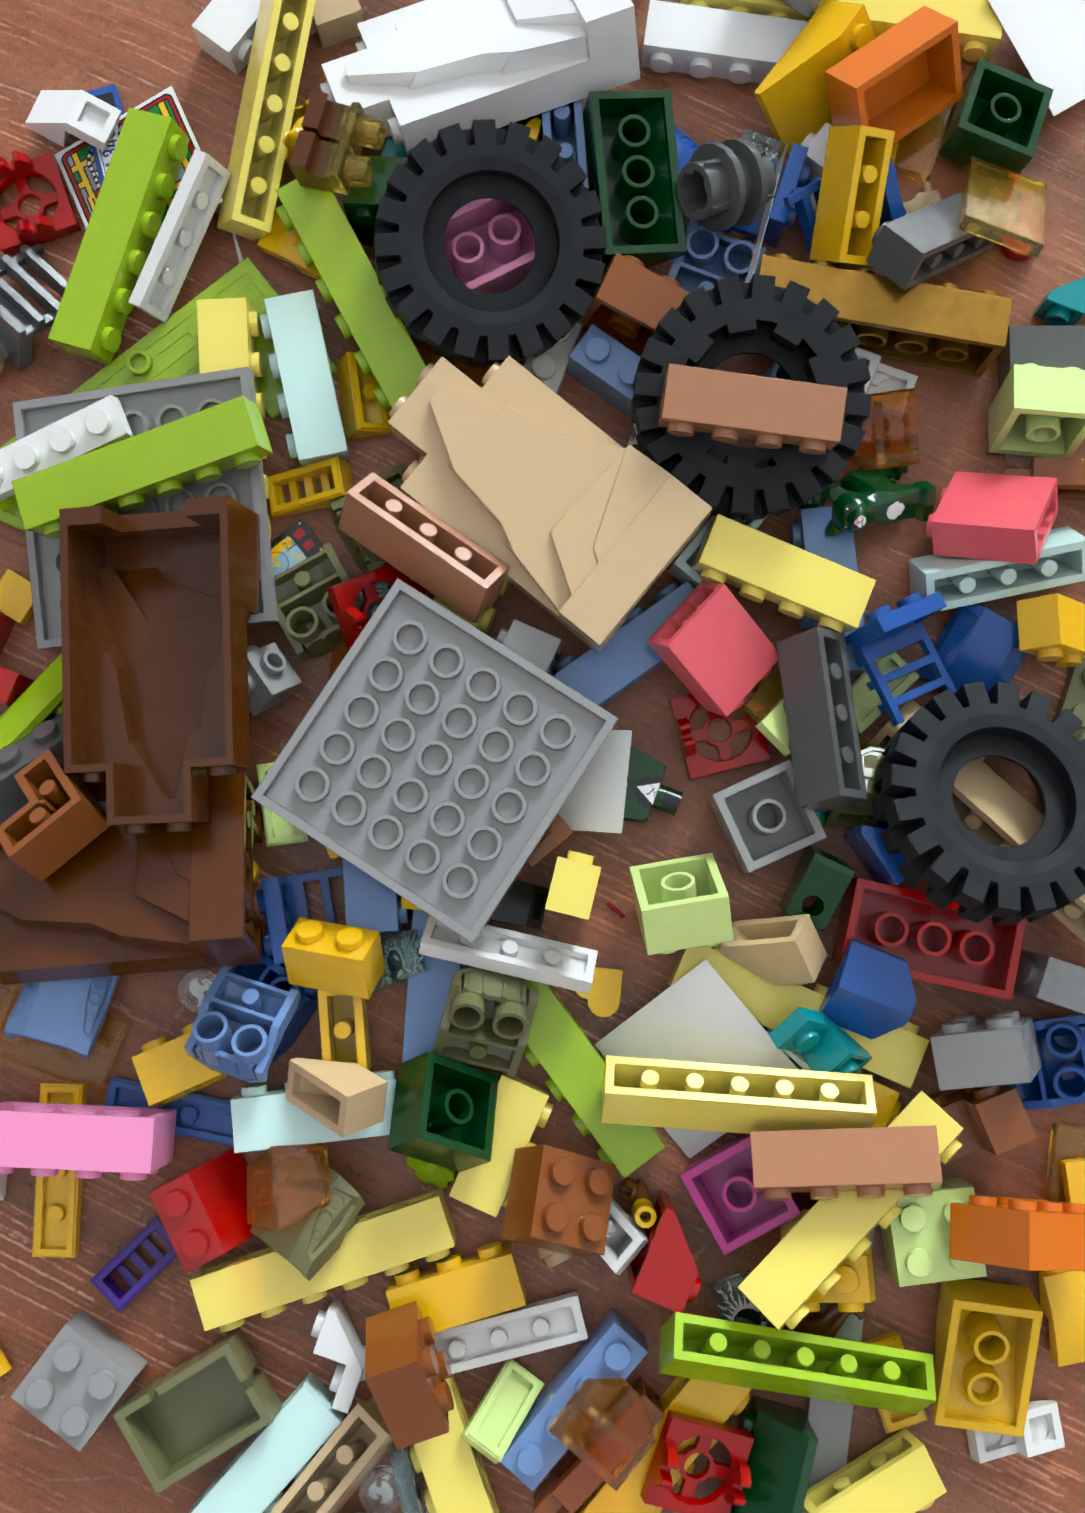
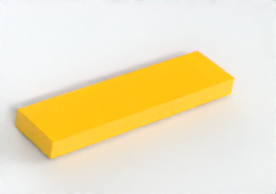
(59, 1196)

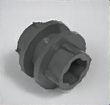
(726, 184)

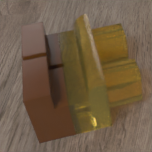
(332, 143)

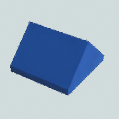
(872, 854)

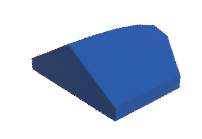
(870, 991)

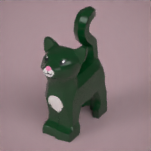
(873, 499)

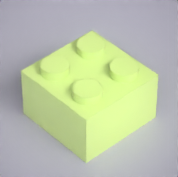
(1038, 412)
(681, 904)
(920, 1238)

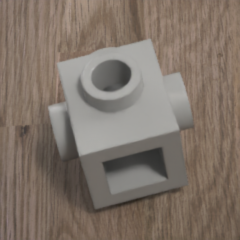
(269, 678)

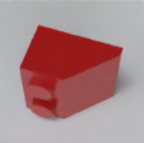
(205, 1209)
(664, 1266)

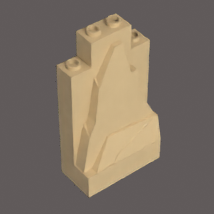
(544, 493)

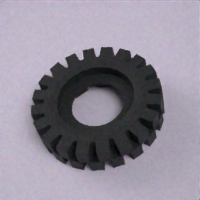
(503, 167)
(763, 322)
(938, 847)

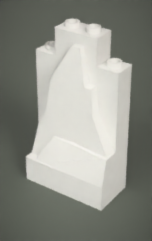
(483, 61)

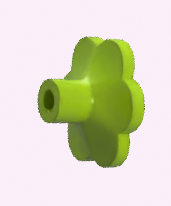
(431, 1173)

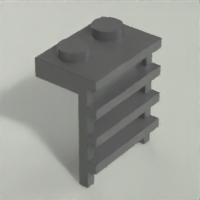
(17, 317)

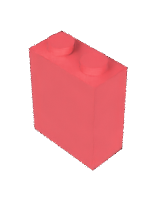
(994, 517)
(715, 648)

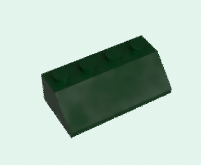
(635, 173)
(778, 1458)

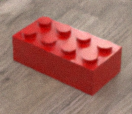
(931, 940)

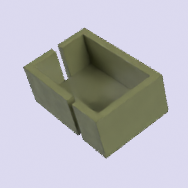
(197, 1411)

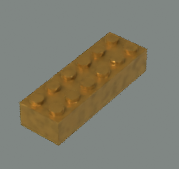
(913, 326)

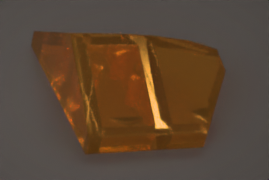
(890, 432)
(287, 1185)
(606, 1428)

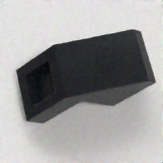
(522, 905)

